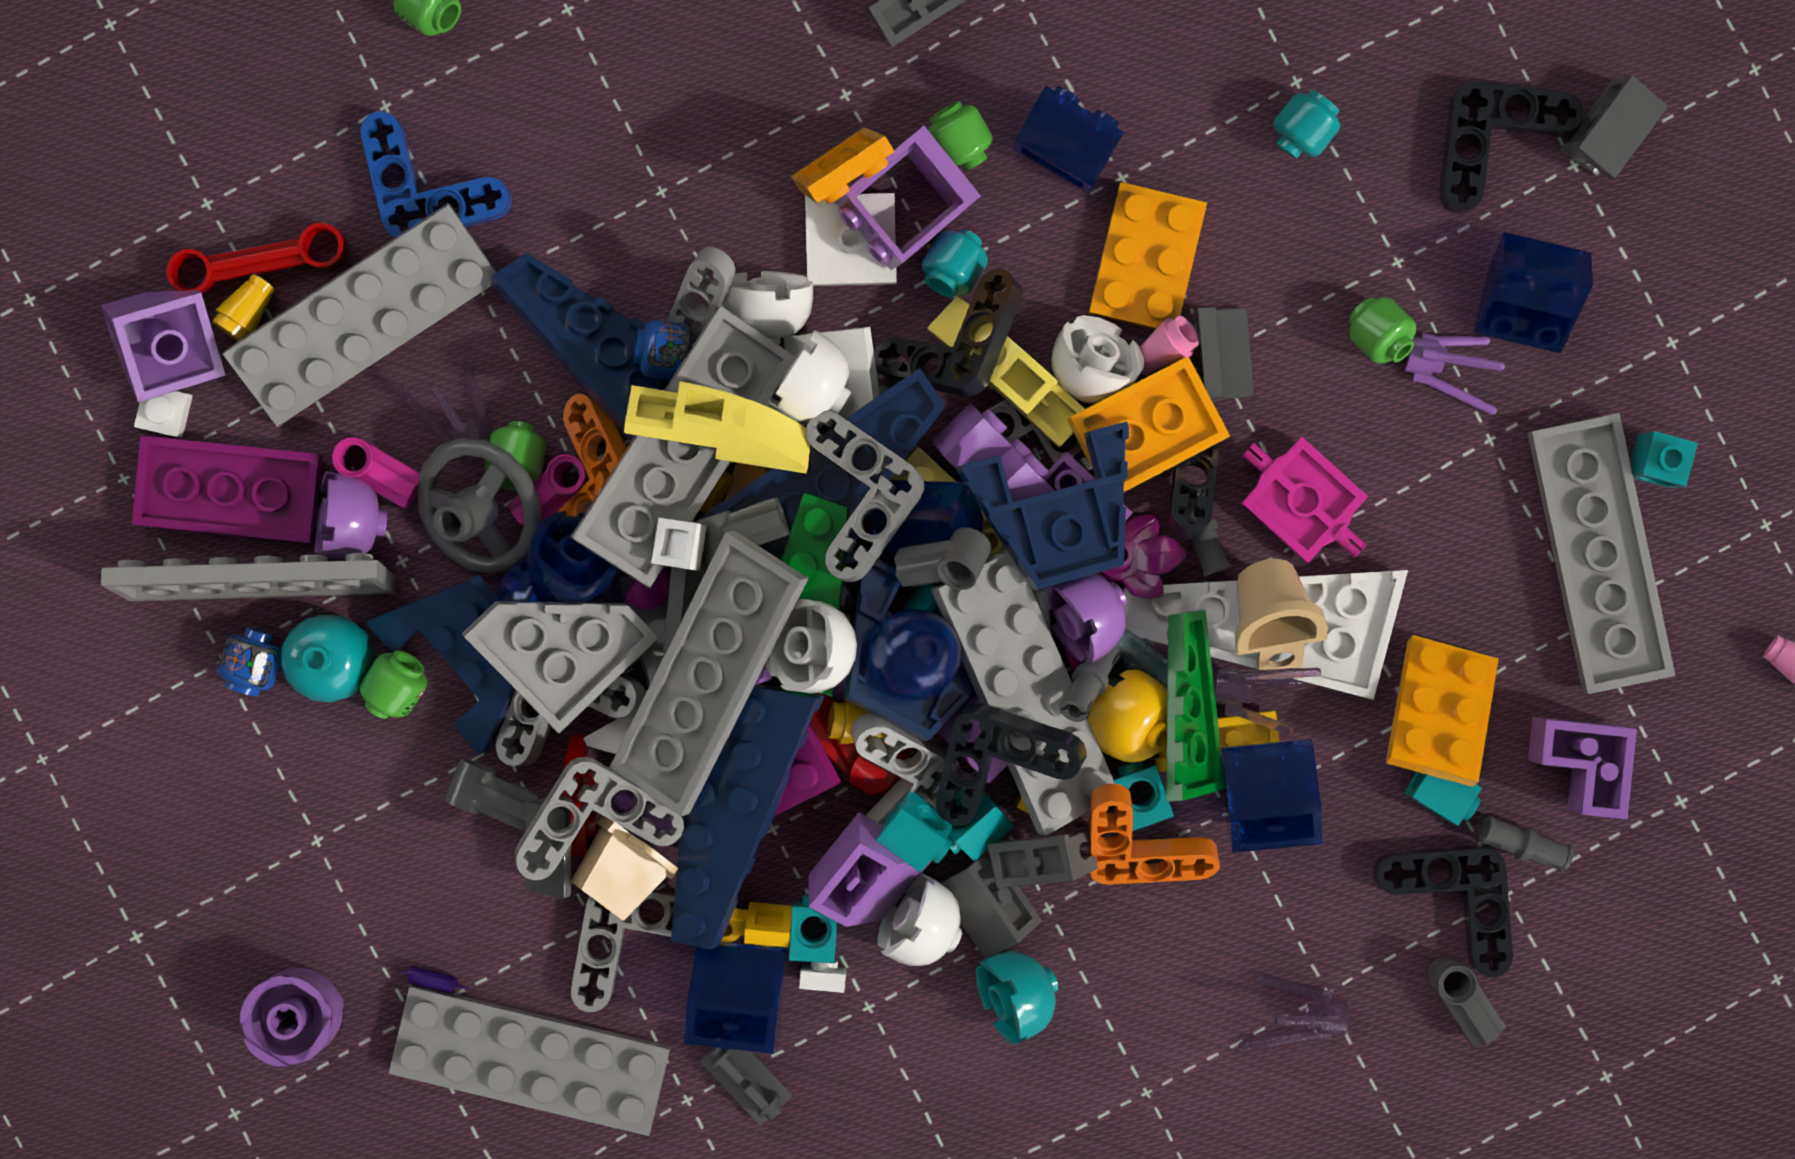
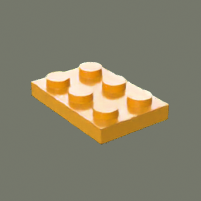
(829, 174)
(1147, 256)
(1166, 419)
(1442, 711)

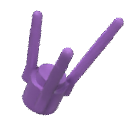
(1430, 357)

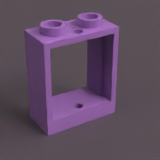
(940, 173)

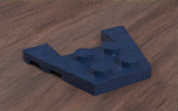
(1065, 530)
(442, 621)
(915, 717)

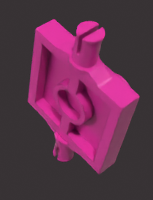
(1304, 500)

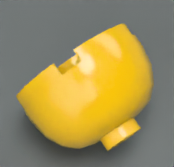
(1131, 717)

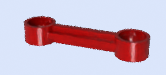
(258, 259)

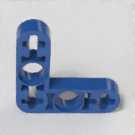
(408, 194)

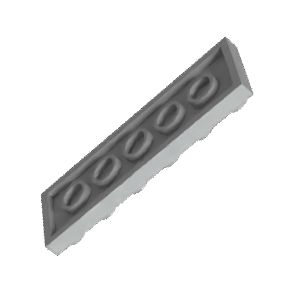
(361, 315)
(675, 477)
(1601, 554)
(260, 579)
(708, 672)
(1021, 672)
(529, 1059)

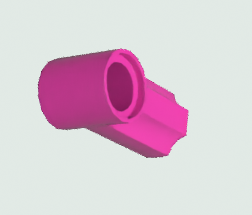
(381, 471)
(551, 488)

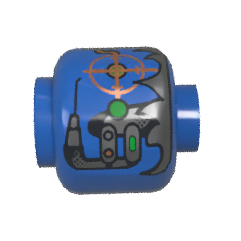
(661, 348)
(249, 662)

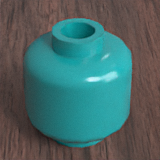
(1306, 124)
(954, 263)

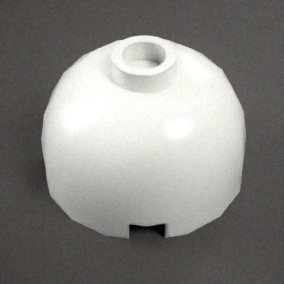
(771, 304)
(1094, 360)
(813, 381)
(813, 648)
(922, 924)

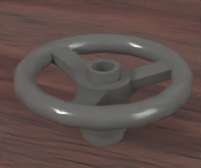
(475, 508)

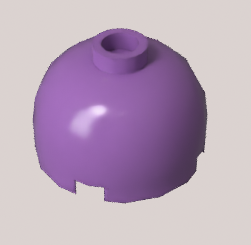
(347, 517)
(1088, 616)

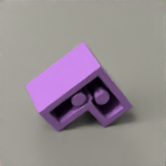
(979, 437)
(1599, 762)

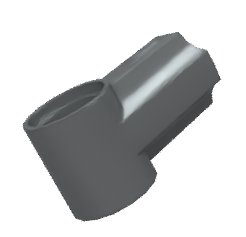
(757, 523)
(947, 562)
(480, 790)
(1466, 1002)

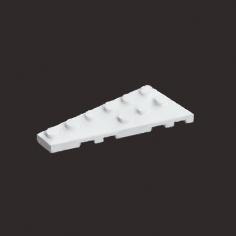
(1355, 606)

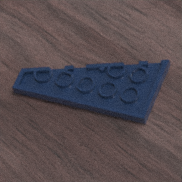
(579, 331)
(893, 419)
(736, 811)

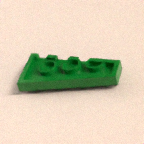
(811, 535)
(1192, 719)

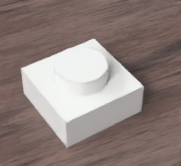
(164, 413)
(679, 544)
(823, 977)

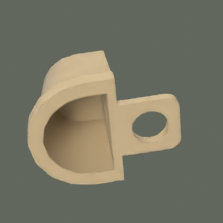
(1276, 614)
(620, 869)

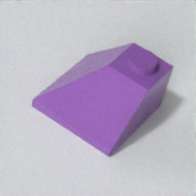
(163, 341)

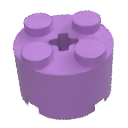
(266, 1016)

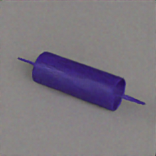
(432, 979)

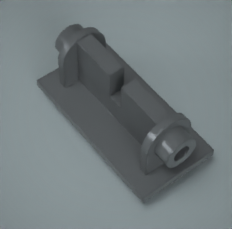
(748, 1082)

